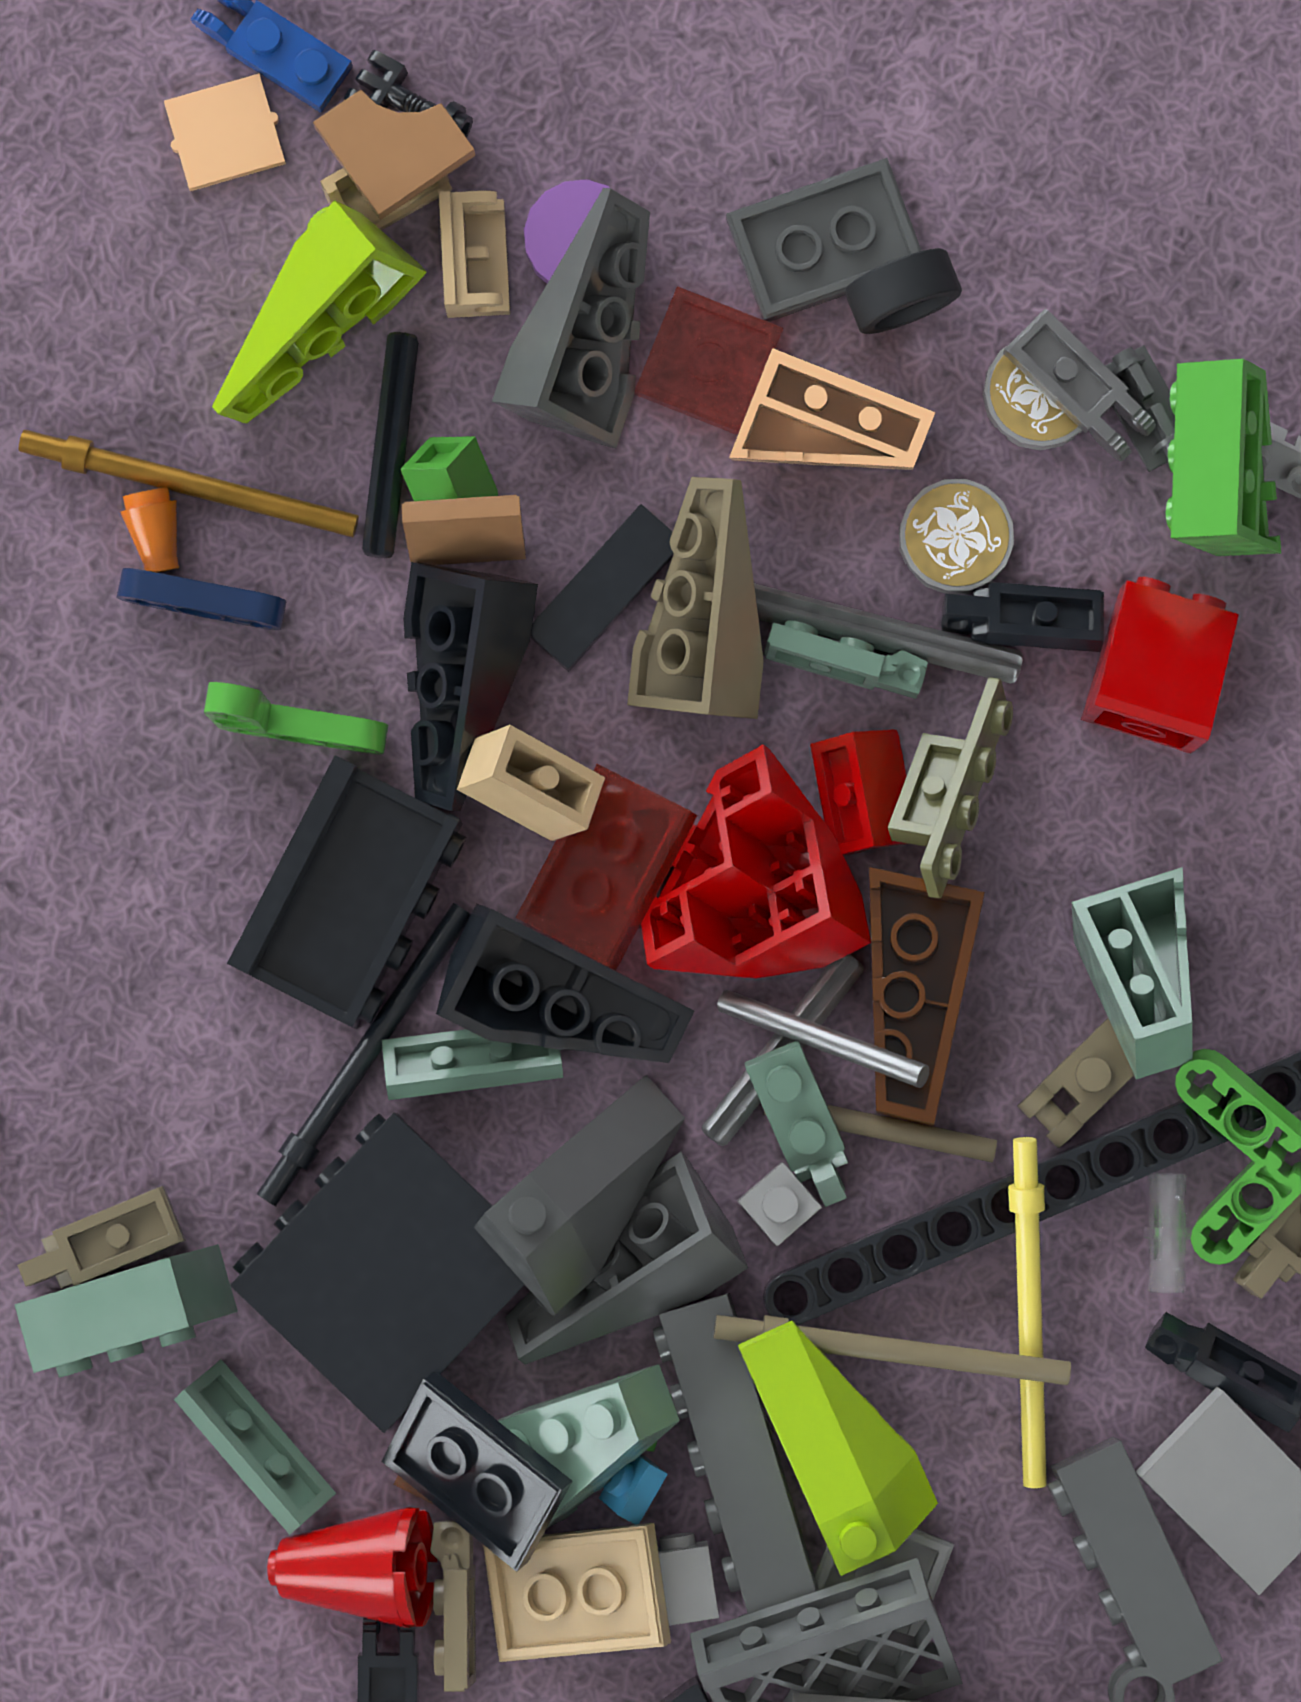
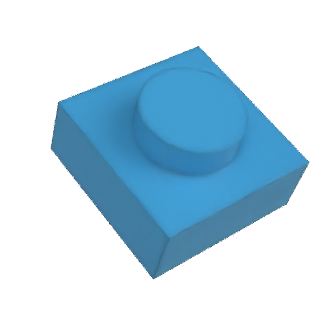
(633, 1489)

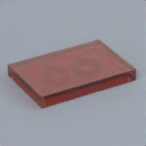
(607, 876)

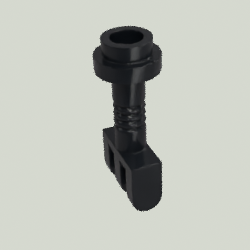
(389, 91)

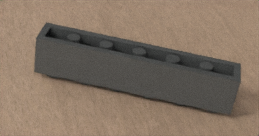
(737, 1456)

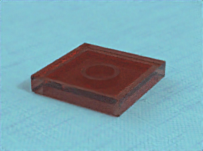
(707, 360)

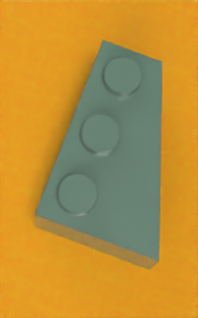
(1140, 968)
(596, 1430)

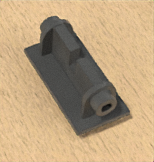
(1150, 391)

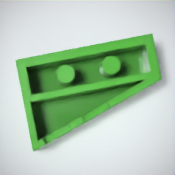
(1218, 459)

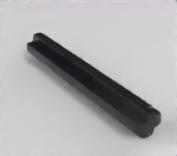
(390, 445)

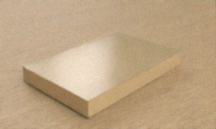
(580, 1595)

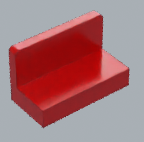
(859, 786)

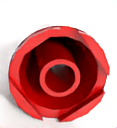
(361, 1567)

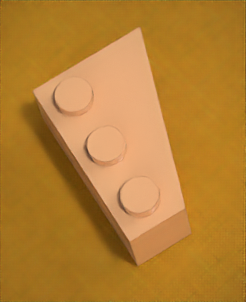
(827, 420)

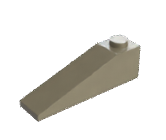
(705, 627)

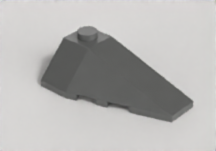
(576, 1203)

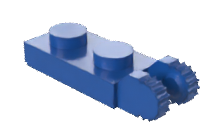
(279, 51)

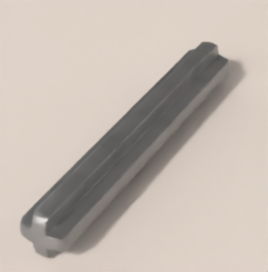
(815, 1007)

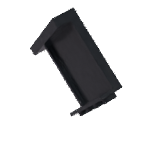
(380, 1270)

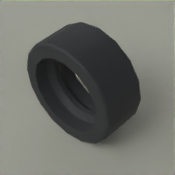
(903, 291)

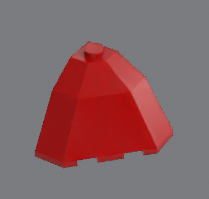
(756, 883)

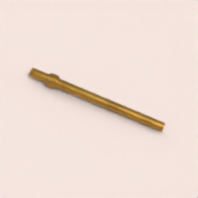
(81, 455)

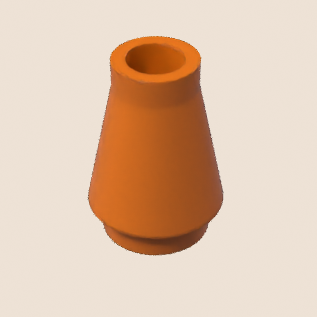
(153, 528)

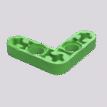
(251, 713)
(1266, 1164)

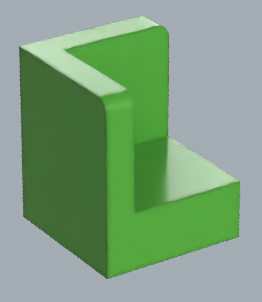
(448, 470)

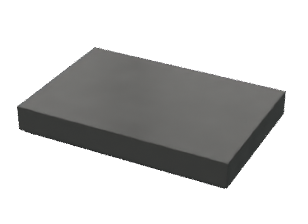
(821, 238)

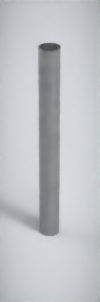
(823, 1038)

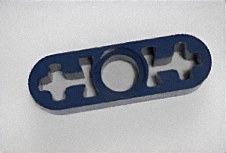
(201, 599)

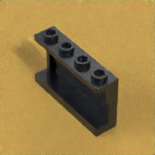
(348, 894)

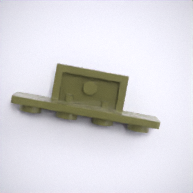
(944, 787)

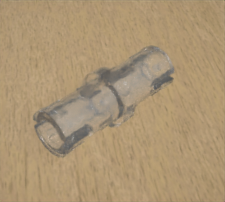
(1167, 1232)

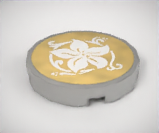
(1023, 409)
(956, 536)

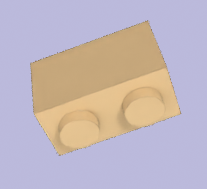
(531, 783)

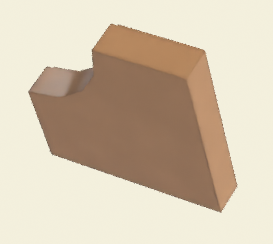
(392, 152)

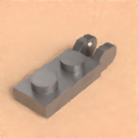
(1076, 381)

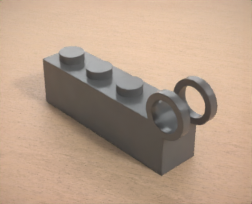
(1137, 1568)

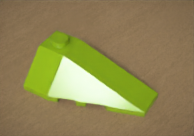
(328, 284)
(846, 1457)

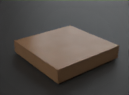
(464, 530)

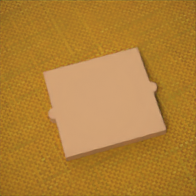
(224, 132)

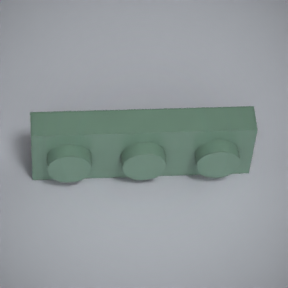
(462, 1062)
(255, 1446)

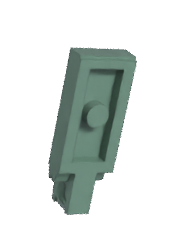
(846, 661)
(800, 1118)

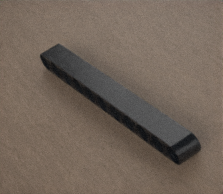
(975, 1205)

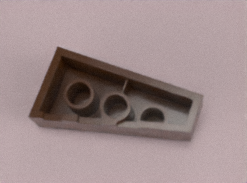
(918, 982)

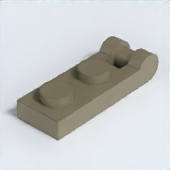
(1088, 1076)

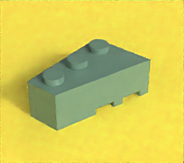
(124, 1310)

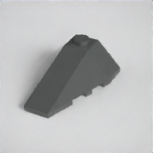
(576, 343)
(665, 1258)

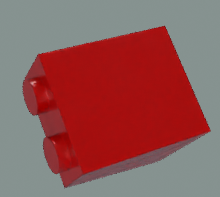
(1162, 665)

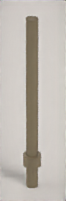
(905, 1351)

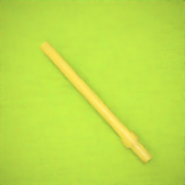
(1027, 1201)

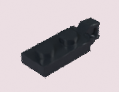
(1028, 616)
(1231, 1365)

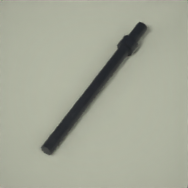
(300, 1148)

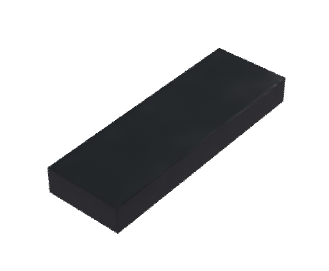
(603, 588)

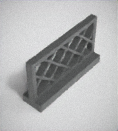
(819, 1625)

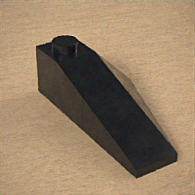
(468, 651)
(540, 993)

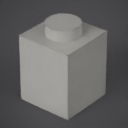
(779, 1204)
(687, 1579)

